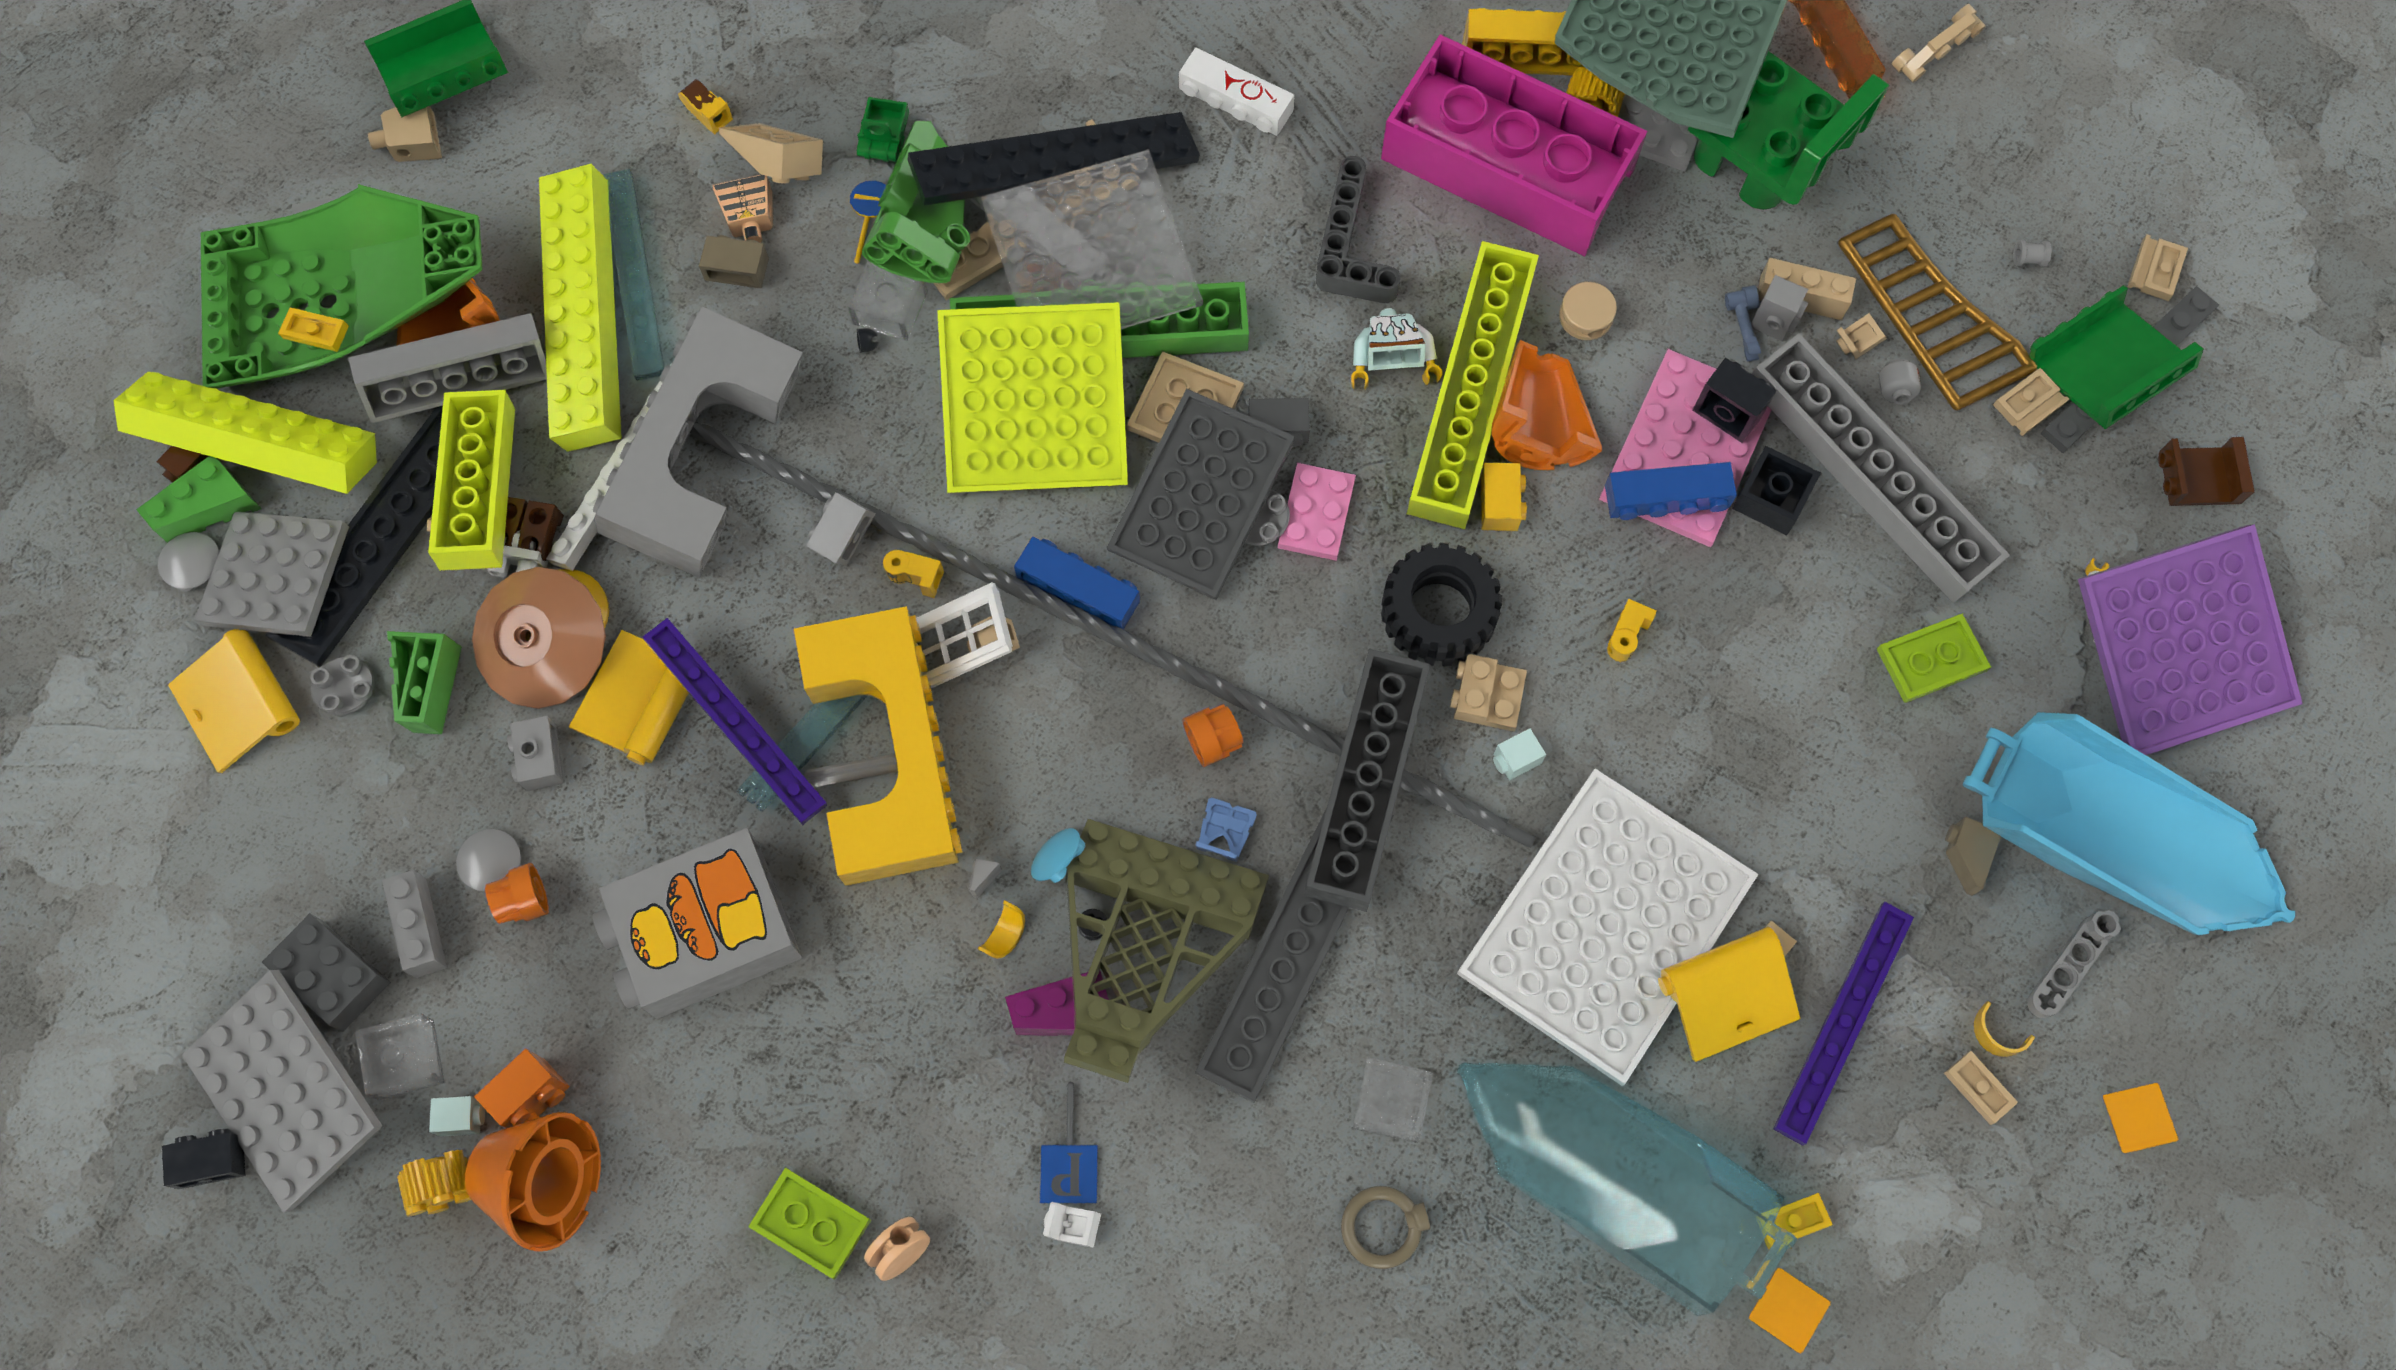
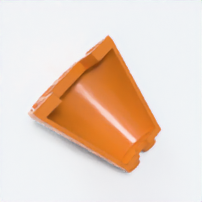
(1543, 413)

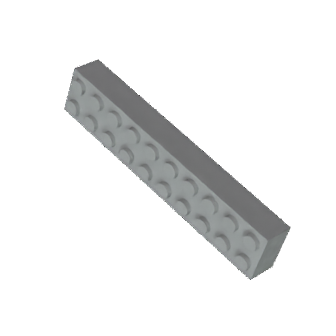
(1879, 469)

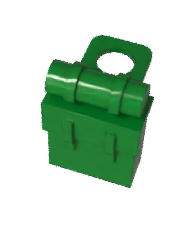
(882, 129)

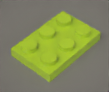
(1933, 658)
(809, 1223)

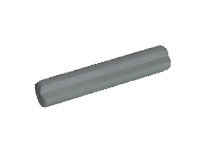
(852, 770)

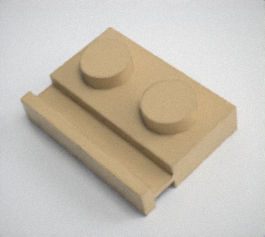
(2157, 267)
(2031, 401)

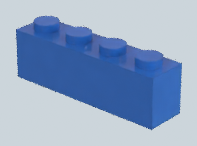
(1670, 490)
(1077, 582)

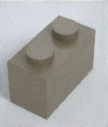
(734, 261)

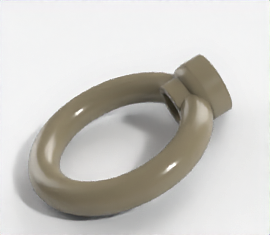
(1416, 1220)

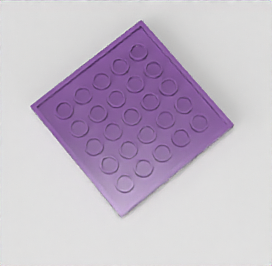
(2190, 641)

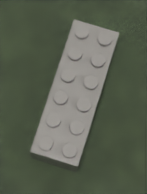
(471, 359)

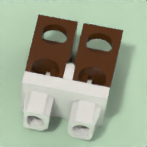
(528, 535)

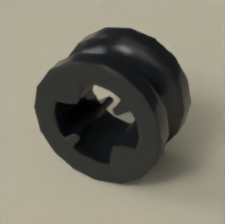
(1088, 934)

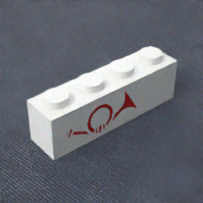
(1236, 91)

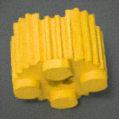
(1594, 91)
(433, 1183)

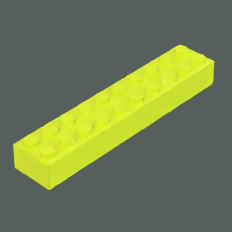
(579, 309)
(1472, 385)

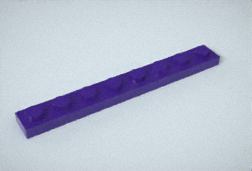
(735, 721)
(1843, 1024)

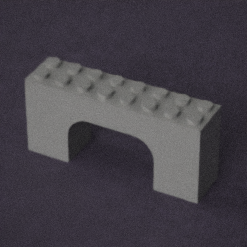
(711, 367)

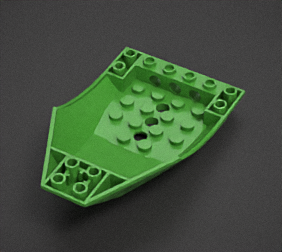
(369, 248)

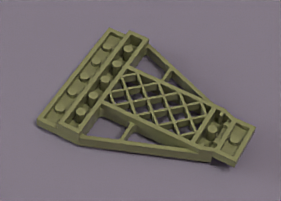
(1157, 878)

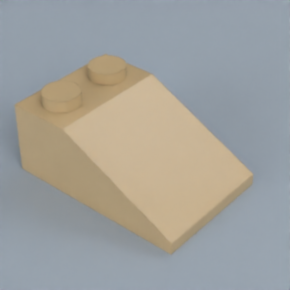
(776, 151)

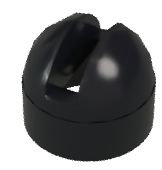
(865, 341)

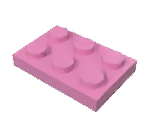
(1317, 511)

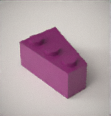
(1046, 1009)

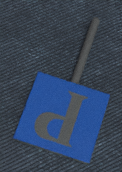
(1069, 1169)

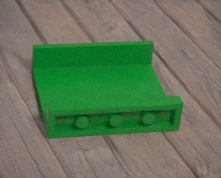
(435, 57)
(2111, 359)

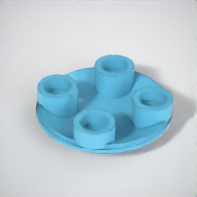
(1056, 855)

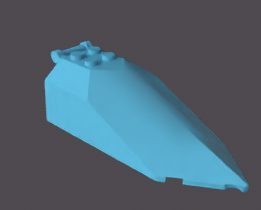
(2127, 826)

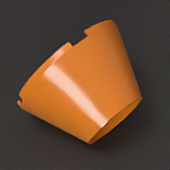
(536, 1178)

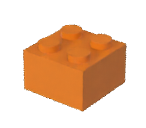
(522, 1090)

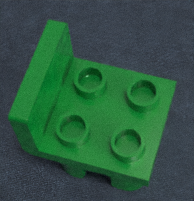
(1787, 134)

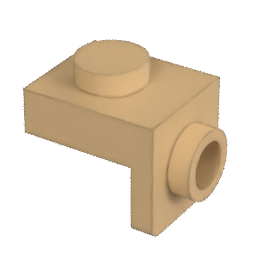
(1860, 336)

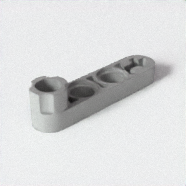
(2074, 968)

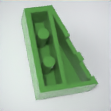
(197, 500)
(423, 679)

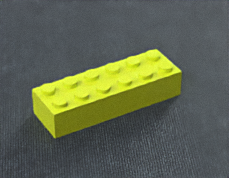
(472, 480)

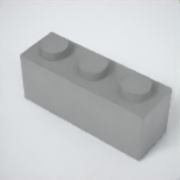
(414, 924)

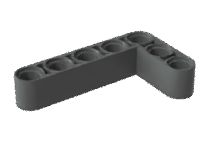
(1340, 236)

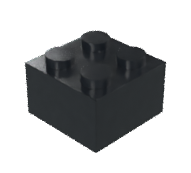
(1734, 399)
(1776, 490)

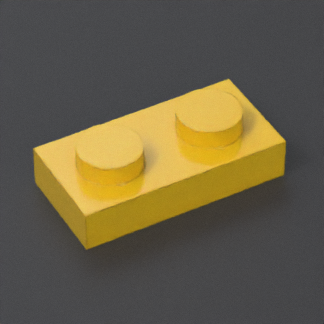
(313, 329)
(1802, 1218)

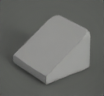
(982, 876)

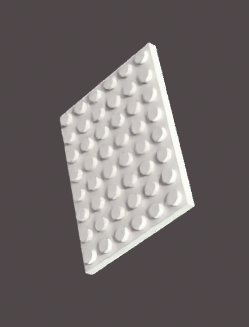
(1599, 920)

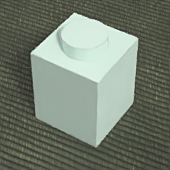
(1518, 754)
(456, 1116)

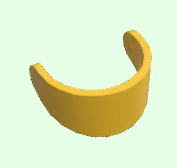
(1006, 933)
(1988, 1042)

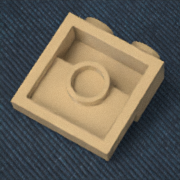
(1488, 693)

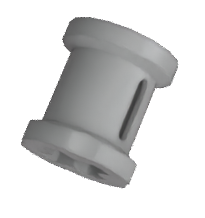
(2032, 253)

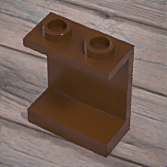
(2206, 474)

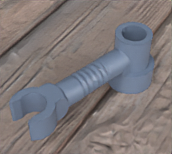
(1741, 302)

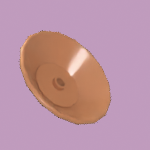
(563, 643)

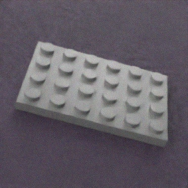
(281, 1090)

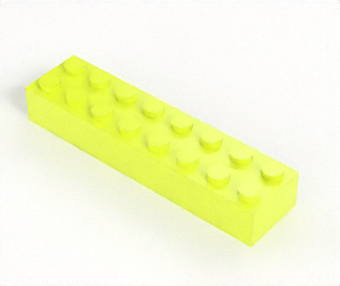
(246, 431)

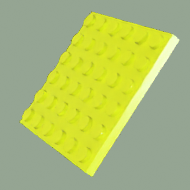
(1033, 397)

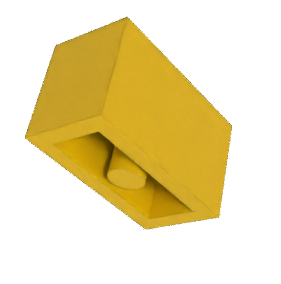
(1502, 496)

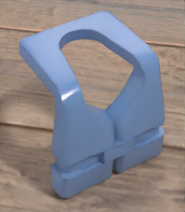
(1226, 822)

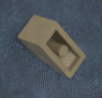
(1971, 852)

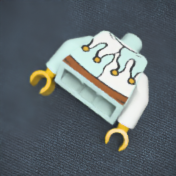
(1394, 343)

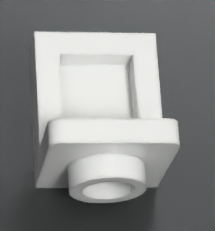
(1071, 1225)

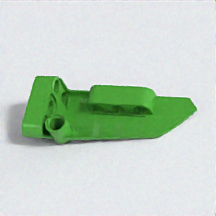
(915, 237)

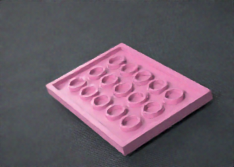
(1675, 436)

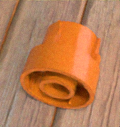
(1213, 734)
(517, 895)

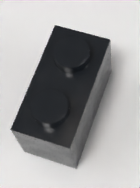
(202, 1160)

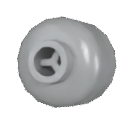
(1900, 381)

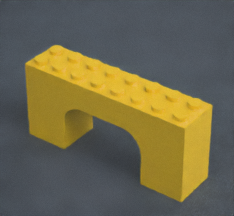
(912, 824)

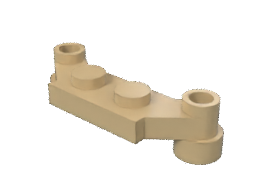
(1964, 25)

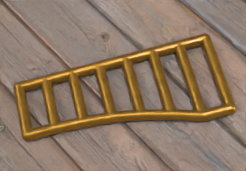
(1961, 306)

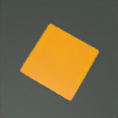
(2140, 1118)
(1789, 1310)

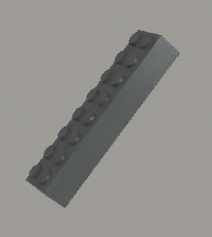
(1367, 780)

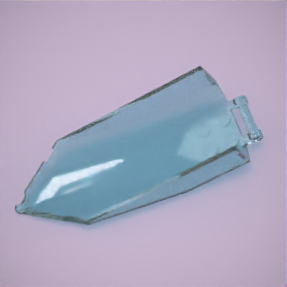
(1628, 1180)

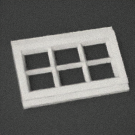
(976, 657)

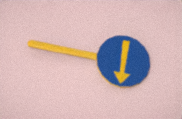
(865, 202)

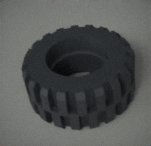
(1449, 568)

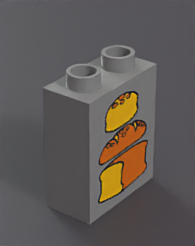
(696, 925)

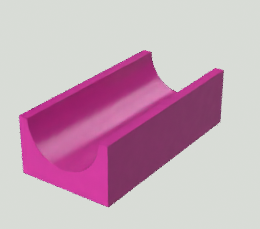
(1511, 144)

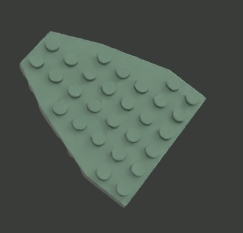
(1676, 55)

